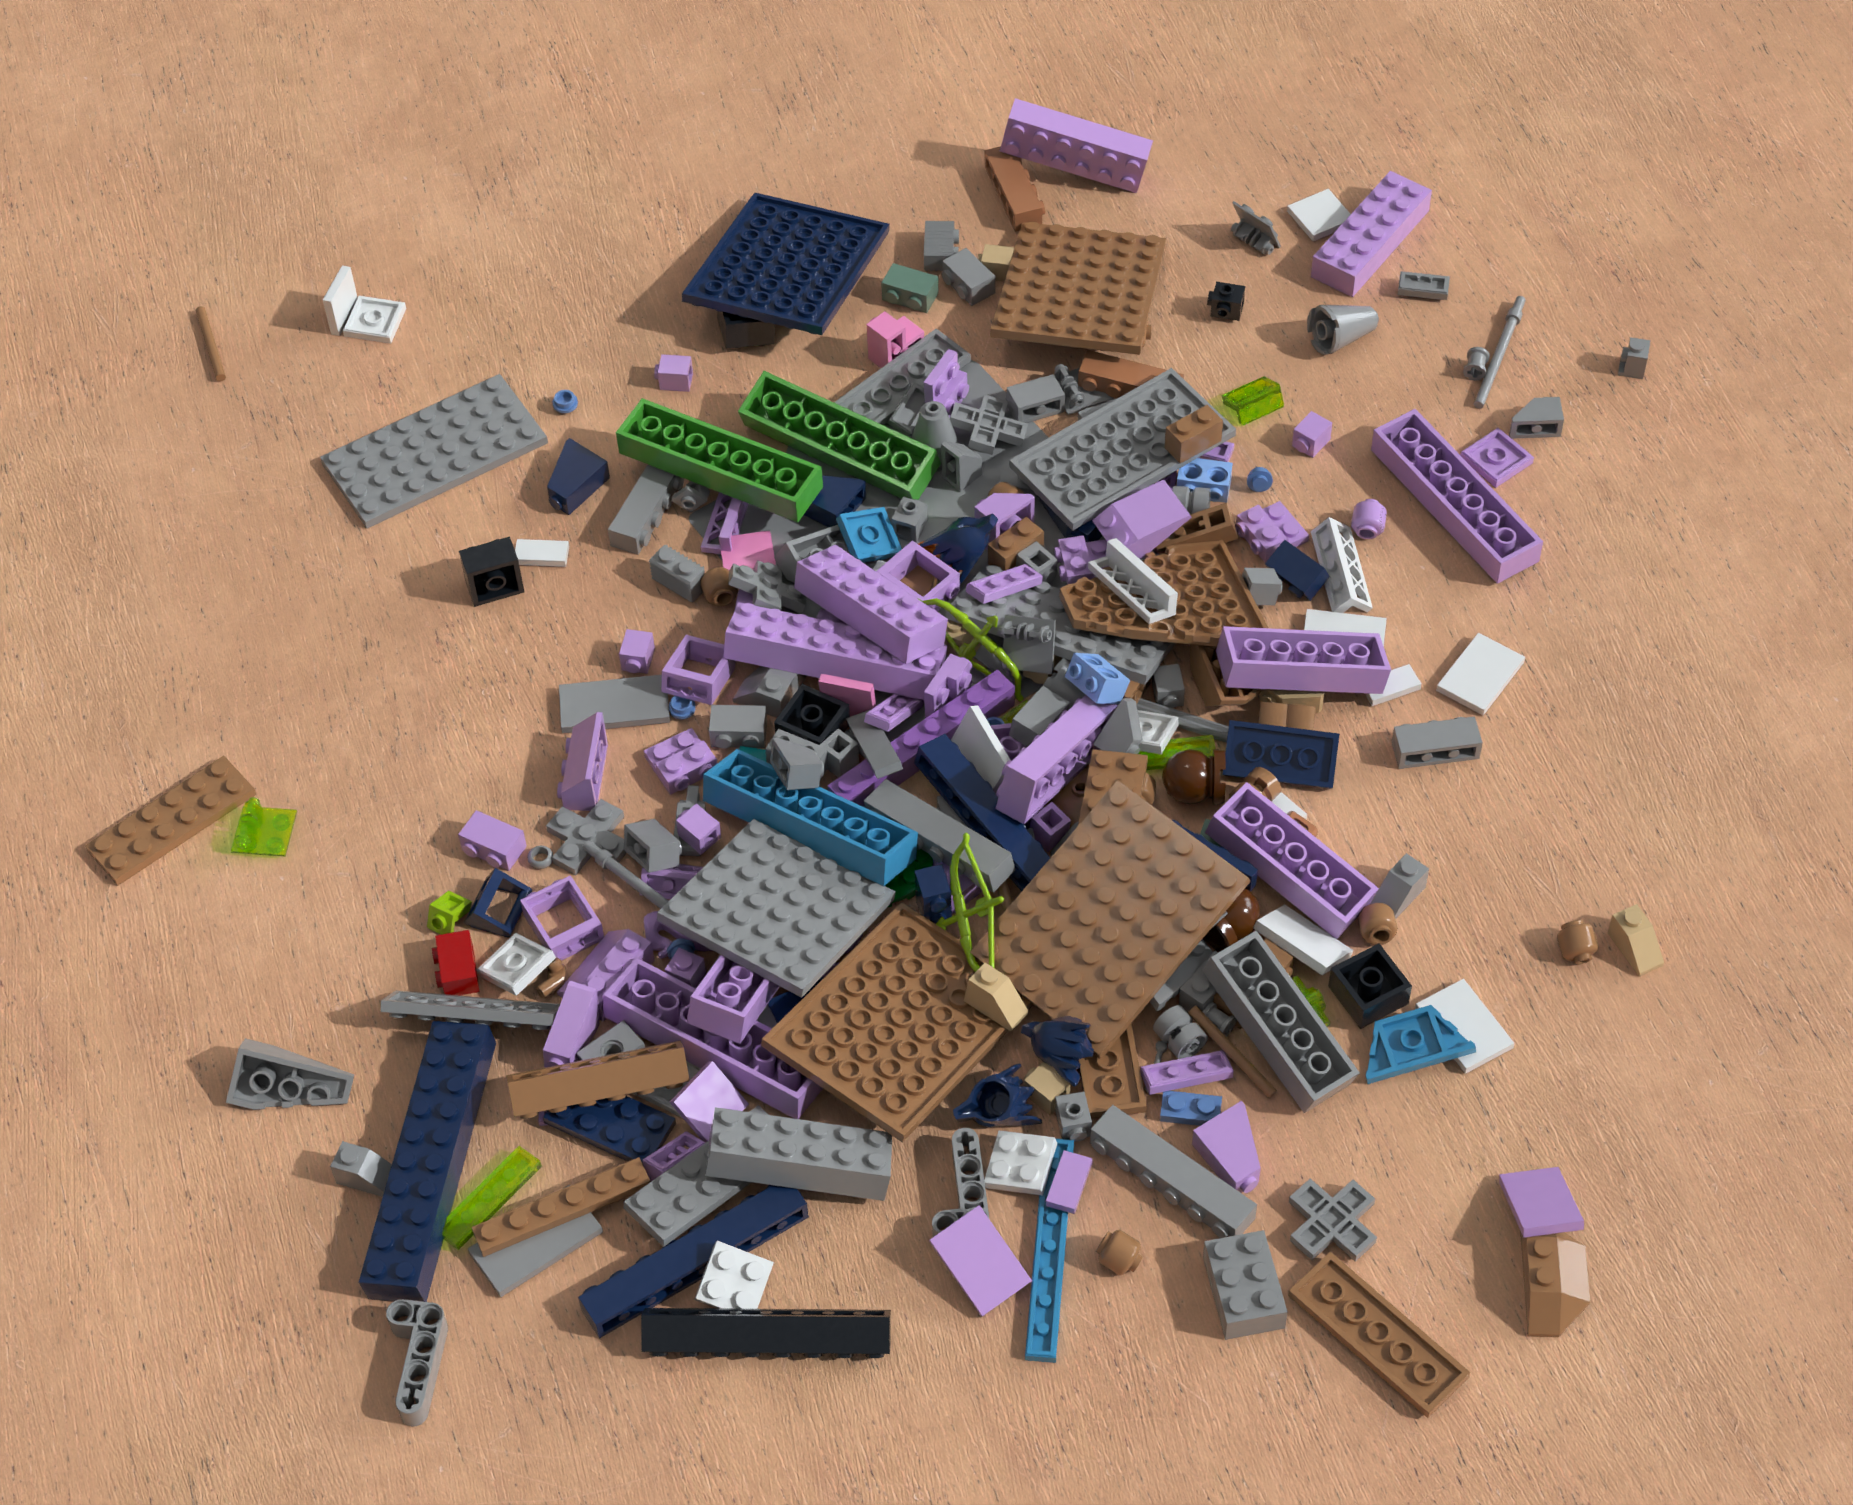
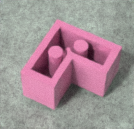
(890, 337)

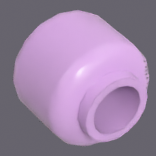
(1368, 519)

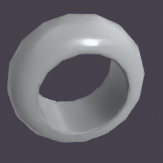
(538, 850)

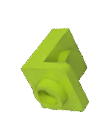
(446, 911)

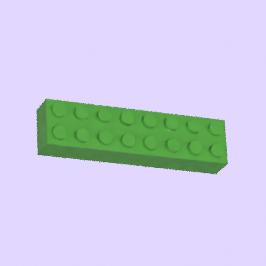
(839, 437)
(720, 460)

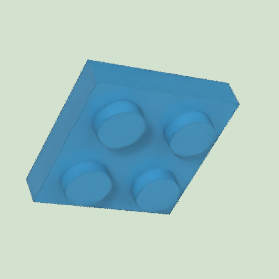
(869, 534)

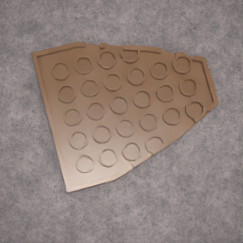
(1208, 598)

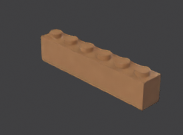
(598, 1079)

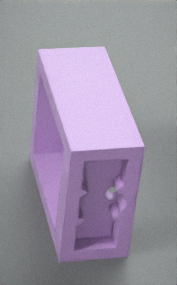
(916, 555)
(704, 687)
(574, 939)

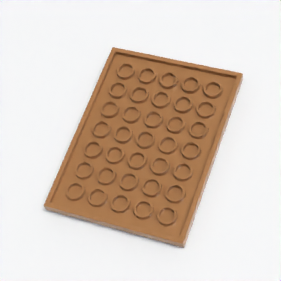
(1079, 288)
(1111, 916)
(890, 1024)

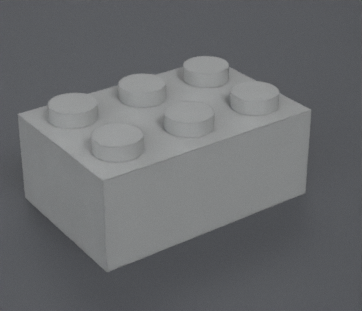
(1244, 1285)

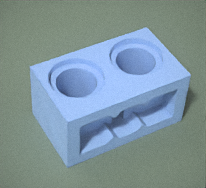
(1207, 474)
(1097, 678)

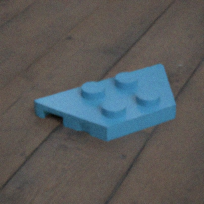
(1413, 1042)

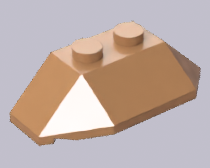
(1210, 681)
(1553, 1282)

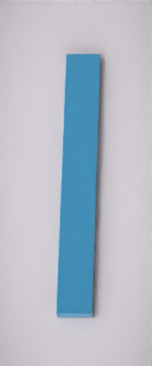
(1047, 1272)

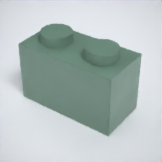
(909, 288)

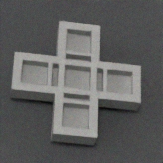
(988, 424)
(766, 586)
(577, 830)
(1332, 1219)

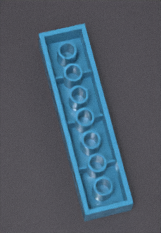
(811, 816)

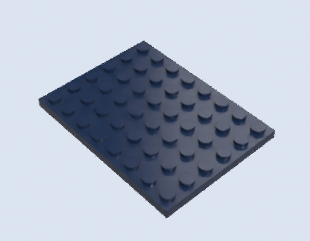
(786, 263)

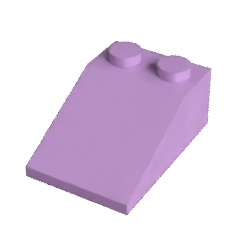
(1143, 518)

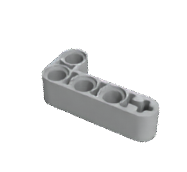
(966, 1185)
(418, 1363)

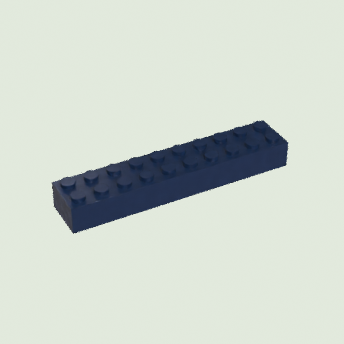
(428, 1162)

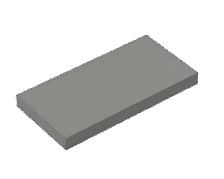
(622, 702)
(525, 1259)

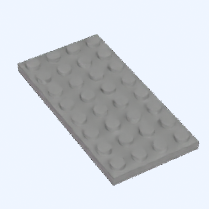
(433, 450)
(1112, 450)
(1132, 657)

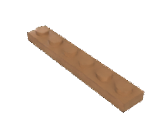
(560, 1207)

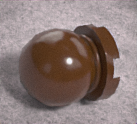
(1194, 776)
(1236, 924)

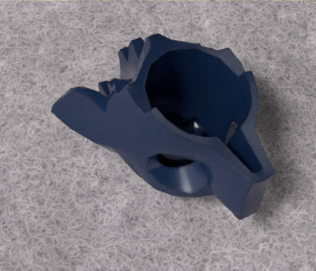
(963, 545)
(1060, 1044)
(998, 1102)

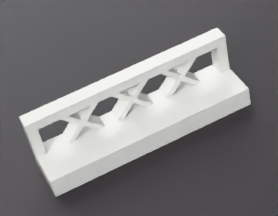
(1341, 561)
(1141, 581)

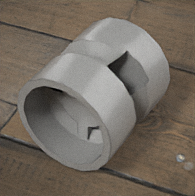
(1193, 500)
(1177, 1030)

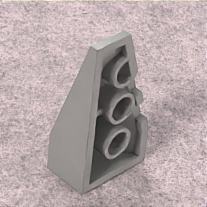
(806, 546)
(769, 688)
(278, 1077)

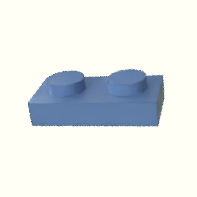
(1189, 1108)

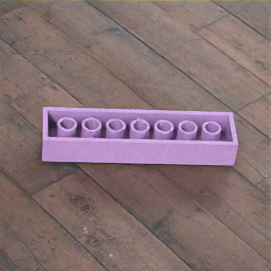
(1456, 496)
(823, 647)
(657, 1010)

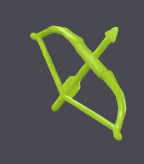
(967, 650)
(983, 907)

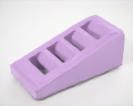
(657, 1162)

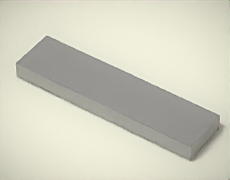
(874, 746)

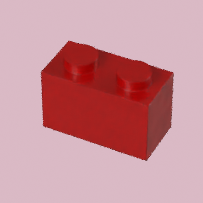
(456, 963)

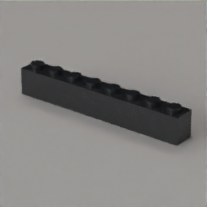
(766, 1331)

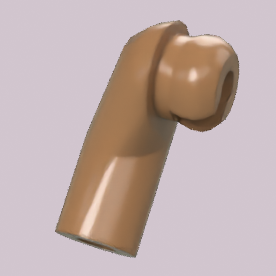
(555, 978)

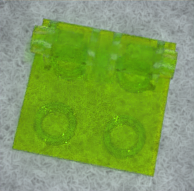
(263, 830)

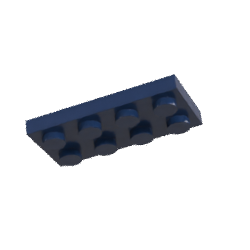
(1286, 752)
(618, 1127)

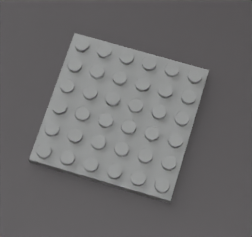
(776, 907)

